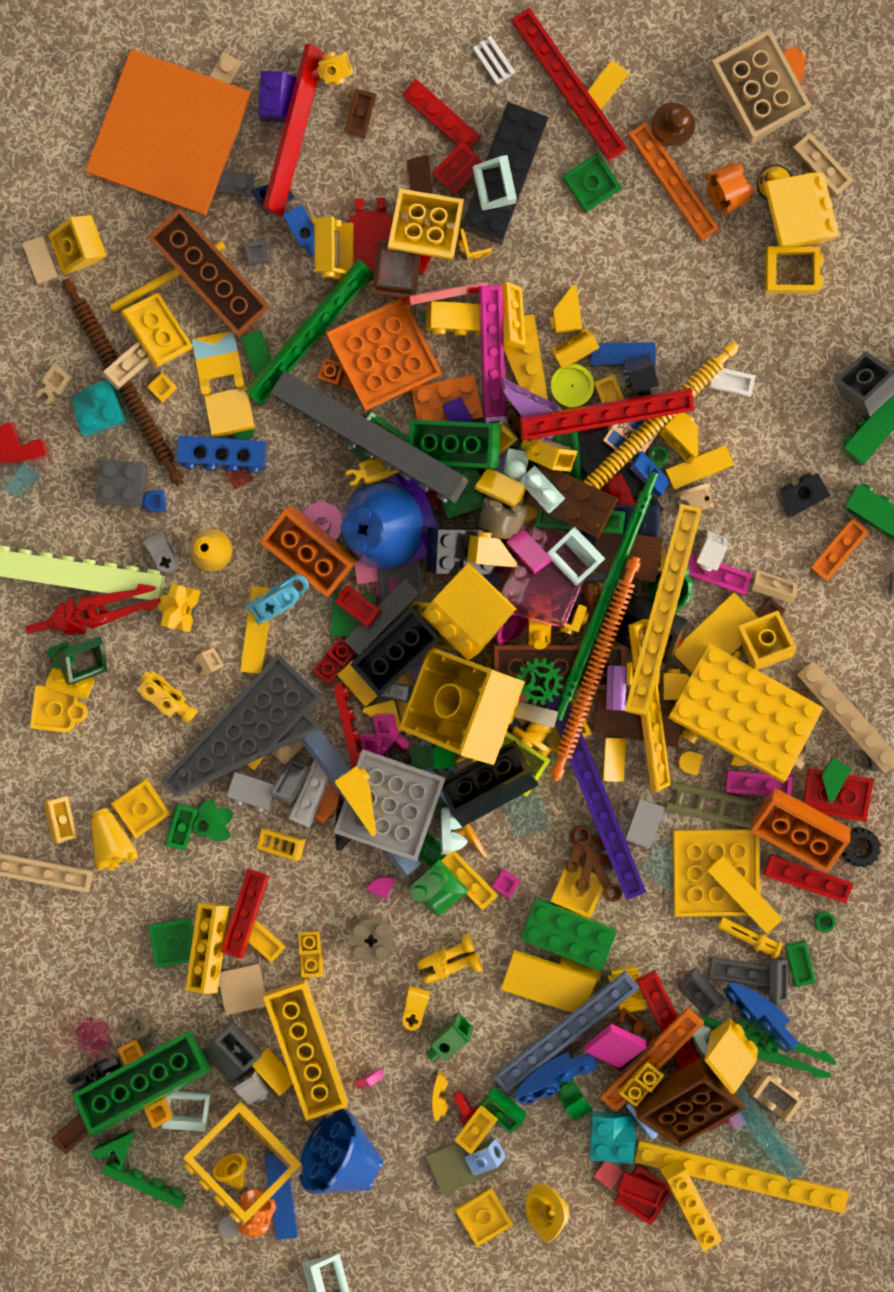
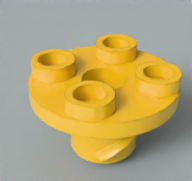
(534, 737)

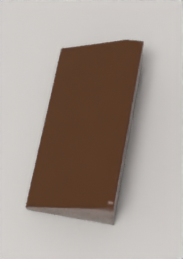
(420, 174)

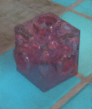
(89, 1035)

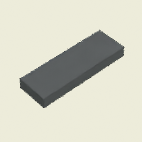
(739, 972)

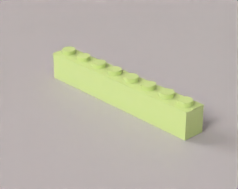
(77, 574)

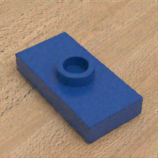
(642, 466)

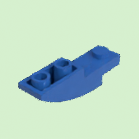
(756, 1007)
(546, 1079)

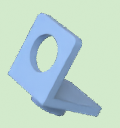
(485, 1159)

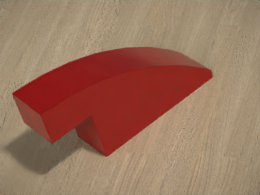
(14, 452)

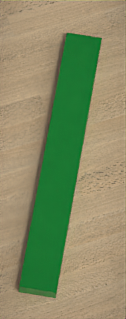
(310, 331)

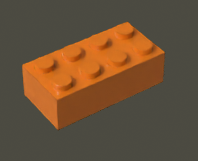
(309, 550)
(800, 830)

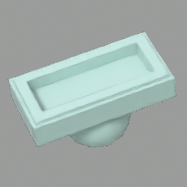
(515, 464)

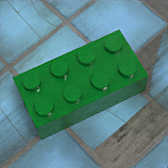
(457, 442)
(568, 933)

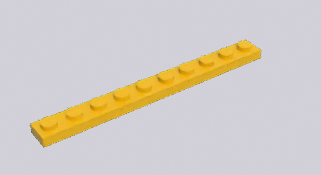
(663, 610)
(744, 1177)

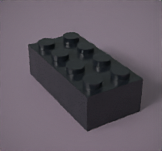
(449, 551)

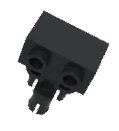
(640, 374)

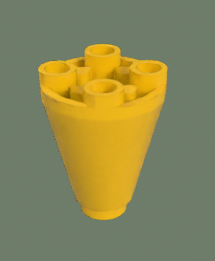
(110, 842)

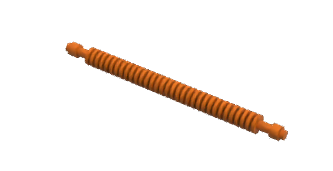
(557, 770)

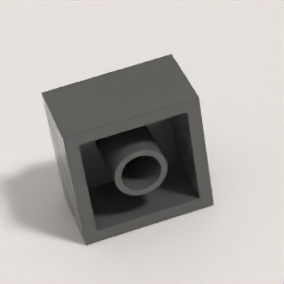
(866, 383)
(121, 483)

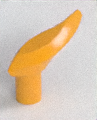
(472, 837)

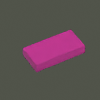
(528, 551)

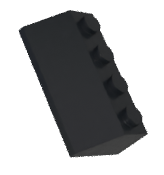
(641, 609)
(396, 650)
(487, 786)

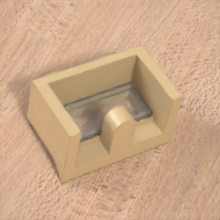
(776, 1097)

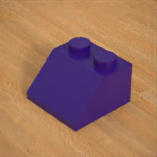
(275, 95)

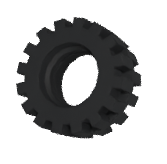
(873, 850)

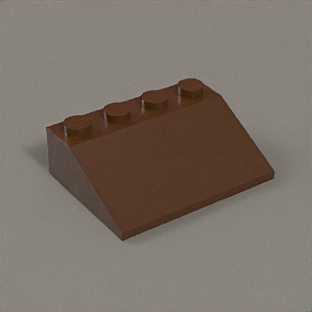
(688, 1104)

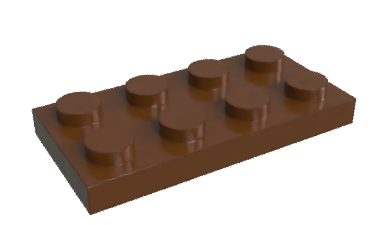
(583, 504)

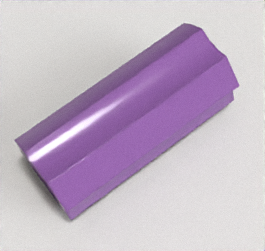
(616, 688)

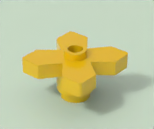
(177, 607)

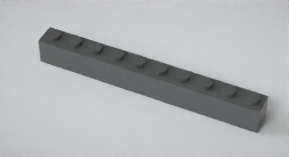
(369, 437)

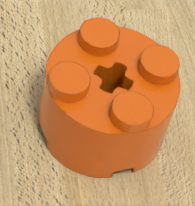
(728, 187)

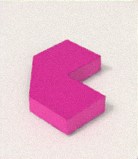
(385, 734)

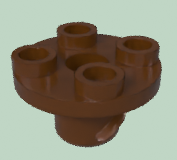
(673, 124)

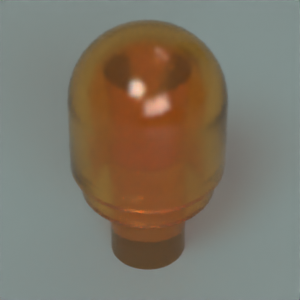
(591, 594)

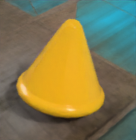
(231, 1170)

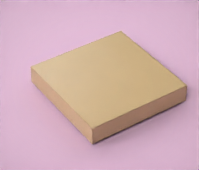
(242, 988)

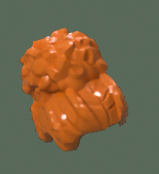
(260, 1221)

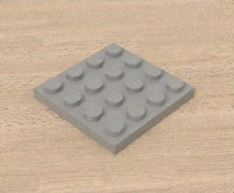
(401, 806)

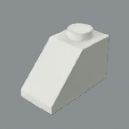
(712, 551)

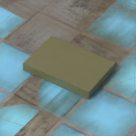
(452, 1169)

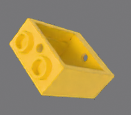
(770, 257)

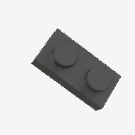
(236, 183)

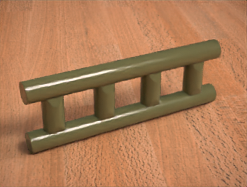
(722, 798)

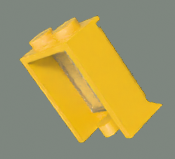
(333, 247)

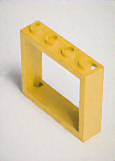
(267, 1138)

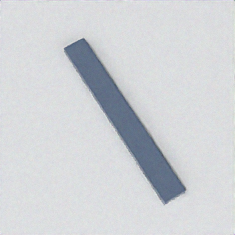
(335, 767)
(566, 1031)

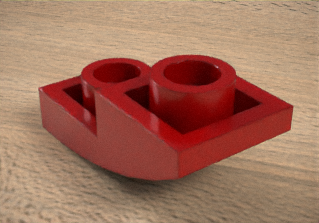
(333, 661)

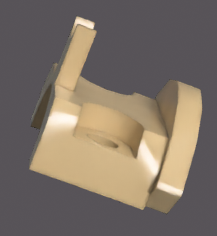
(695, 497)

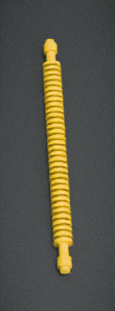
(651, 426)

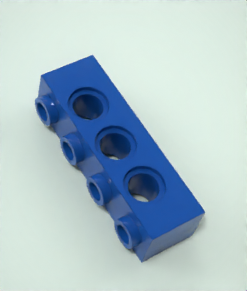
(189, 445)

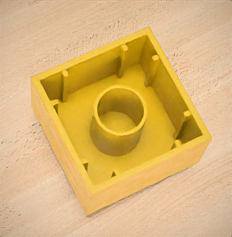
(461, 706)

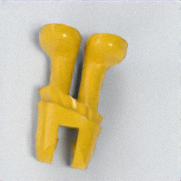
(442, 968)

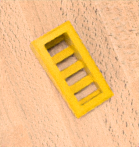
(295, 856)

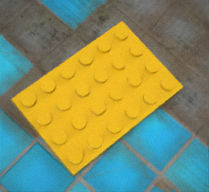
(746, 713)

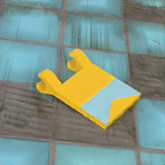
(216, 358)

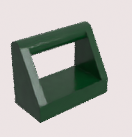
(63, 659)

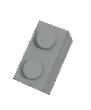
(251, 790)
(644, 823)

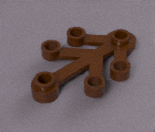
(592, 860)

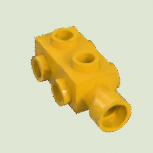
(161, 697)

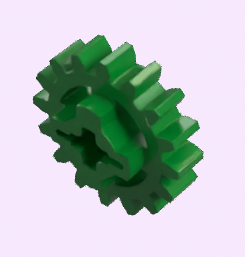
(547, 694)

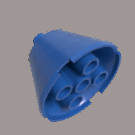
(382, 525)
(338, 1157)

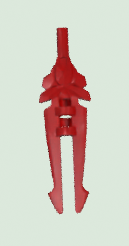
(69, 619)

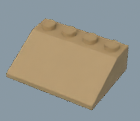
(759, 86)

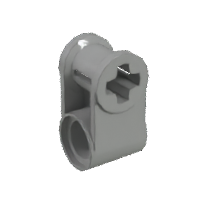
(160, 550)

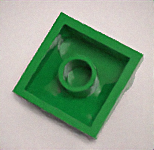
(437, 888)

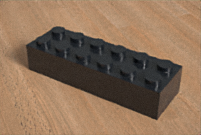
(519, 139)

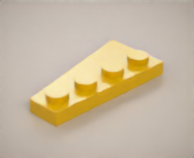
(527, 362)

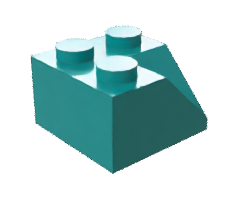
(98, 409)
(611, 1137)

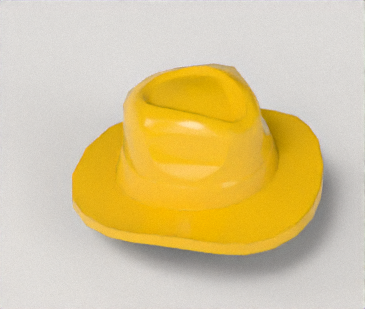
(546, 1211)

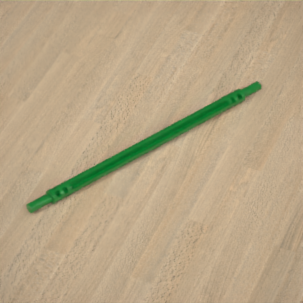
(606, 595)

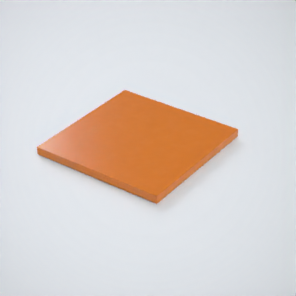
(168, 132)

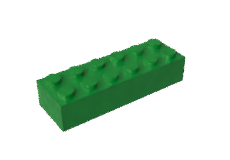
(141, 1083)

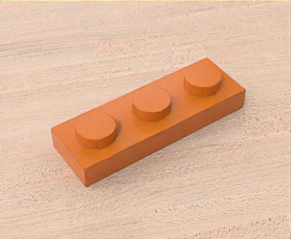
(839, 549)

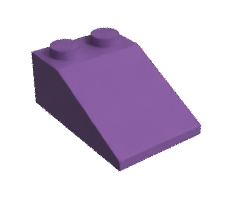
(527, 402)

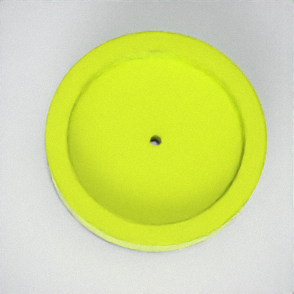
(582, 386)

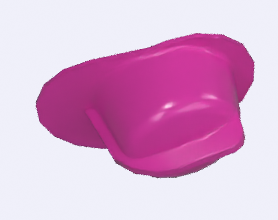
(511, 629)

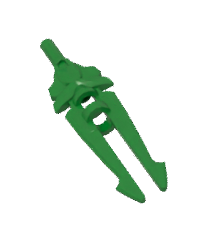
(770, 1051)

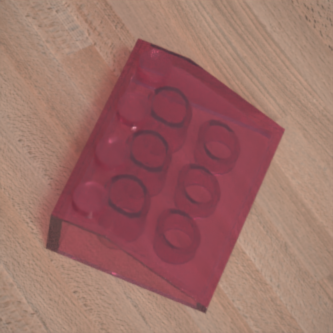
(549, 592)

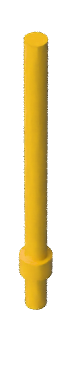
(152, 285)

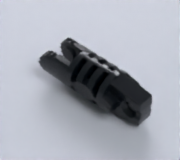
(95, 1072)

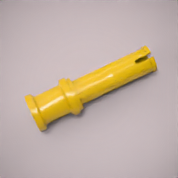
(760, 943)

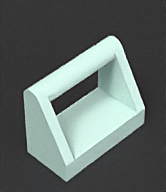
(506, 176)
(582, 549)
(186, 1122)
(313, 1274)

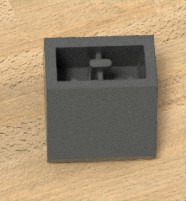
(232, 1051)

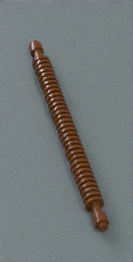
(130, 397)

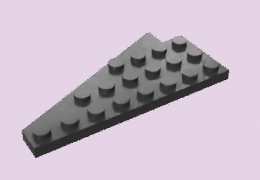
(259, 721)

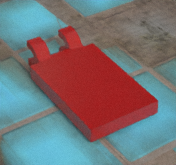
(369, 229)

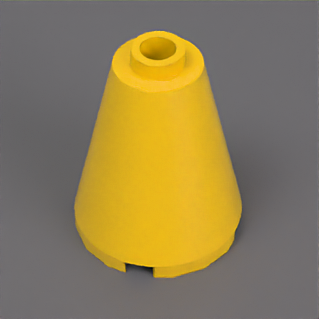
(219, 550)

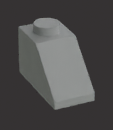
(252, 1087)

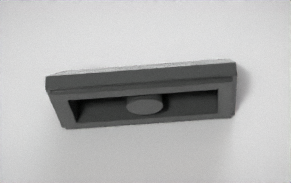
(701, 992)

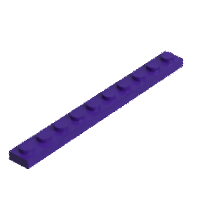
(601, 810)

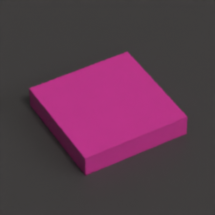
(615, 1046)

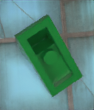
(432, 757)
(573, 1100)
(119, 1144)

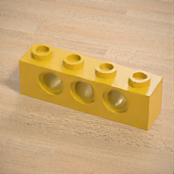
(206, 948)
(691, 1205)

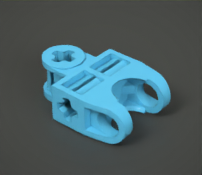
(277, 599)

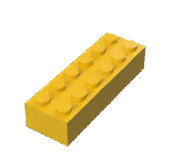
(306, 1049)

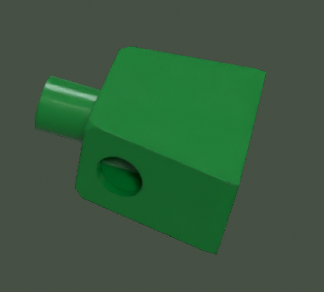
(450, 1038)

